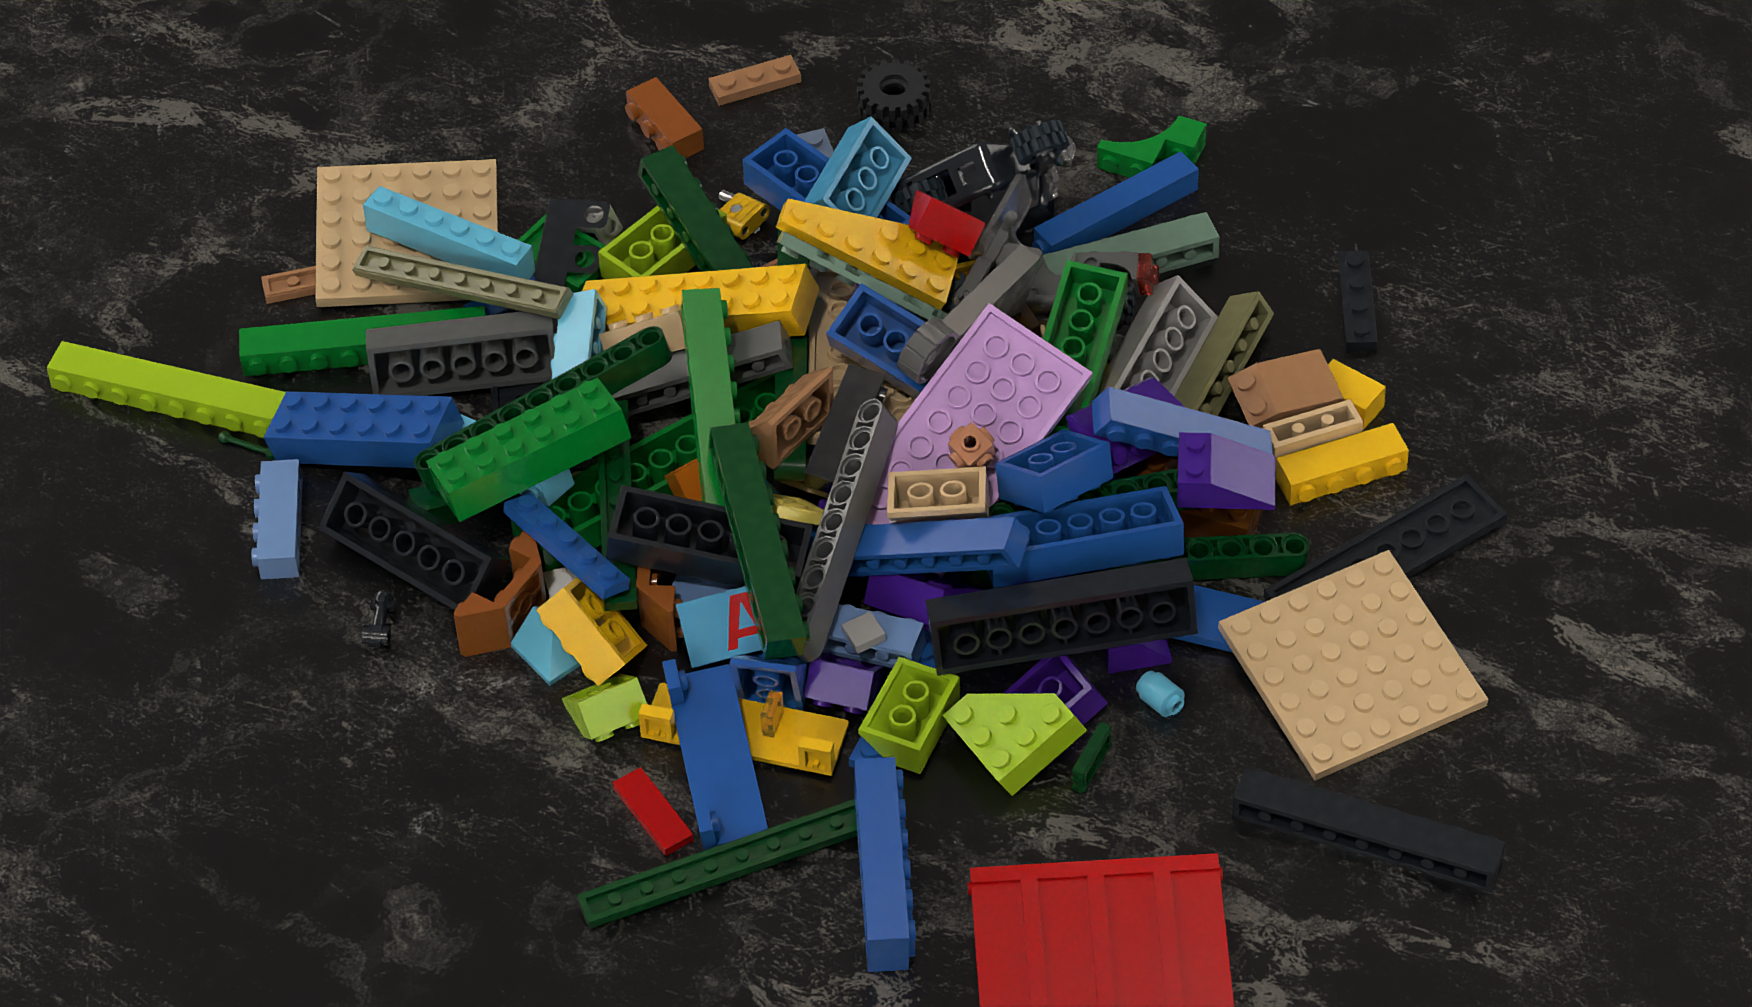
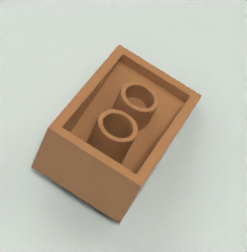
(1285, 387)

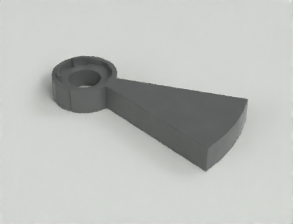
(935, 339)

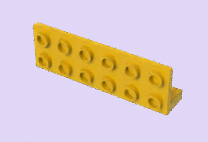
(801, 741)

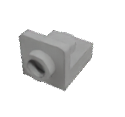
(609, 231)

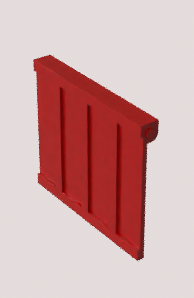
(1102, 933)

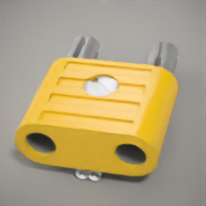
(743, 213)

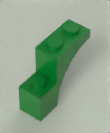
(1134, 157)

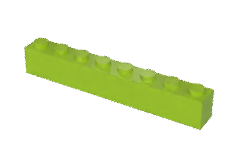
(163, 388)

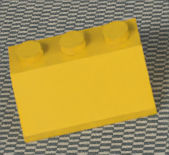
(595, 637)

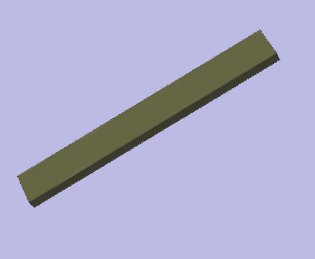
(463, 282)

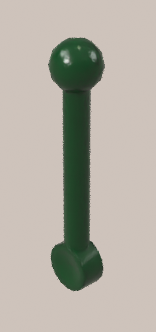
(225, 437)

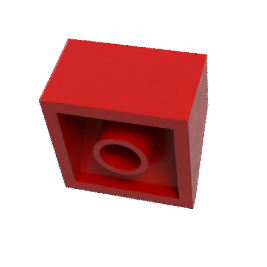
(944, 224)

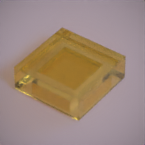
(772, 713)

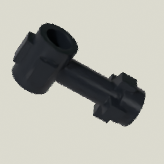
(377, 633)

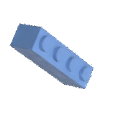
(278, 519)

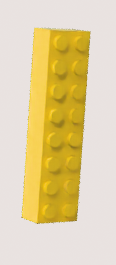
(751, 294)

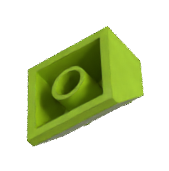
(606, 706)

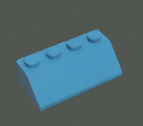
(861, 171)

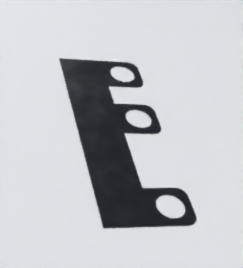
(556, 247)

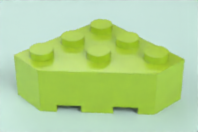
(1014, 732)

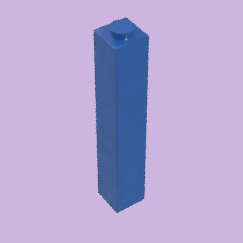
(1119, 205)

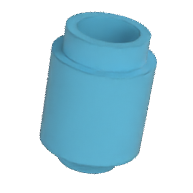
(1160, 693)

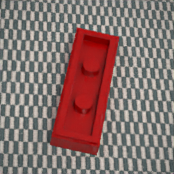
(653, 811)

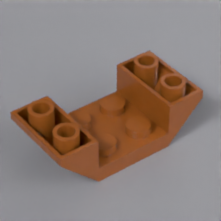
(658, 607)
(491, 625)

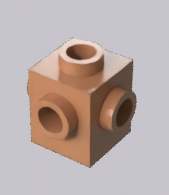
(978, 456)

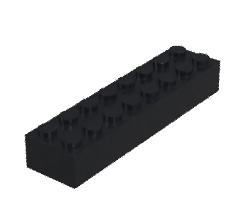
(1062, 616)

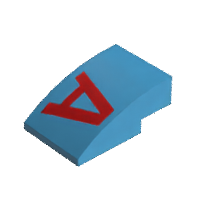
(718, 627)

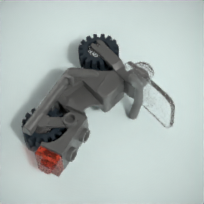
(1001, 239)

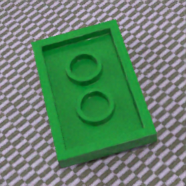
(584, 259)

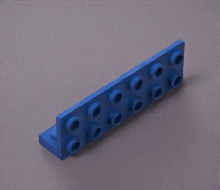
(715, 753)

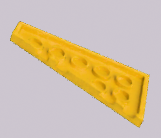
(874, 246)

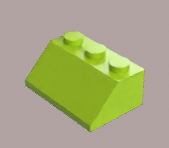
(909, 712)

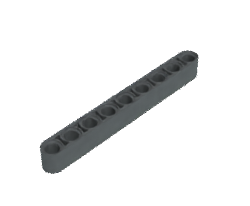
(844, 521)

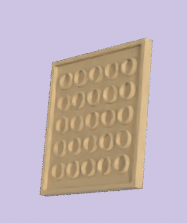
(455, 187)
(1352, 664)

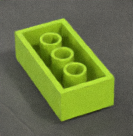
(646, 249)

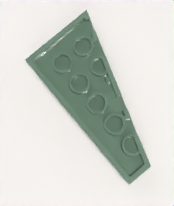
(851, 274)

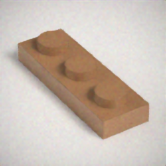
(755, 80)

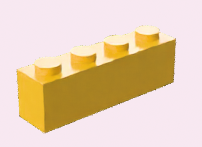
(1341, 464)

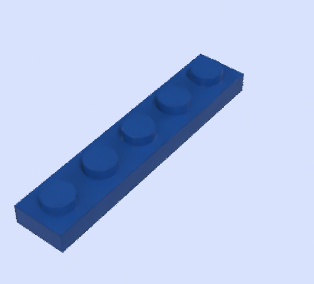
(566, 545)

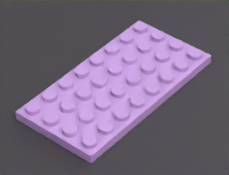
(996, 380)

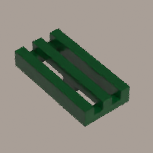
(1091, 757)

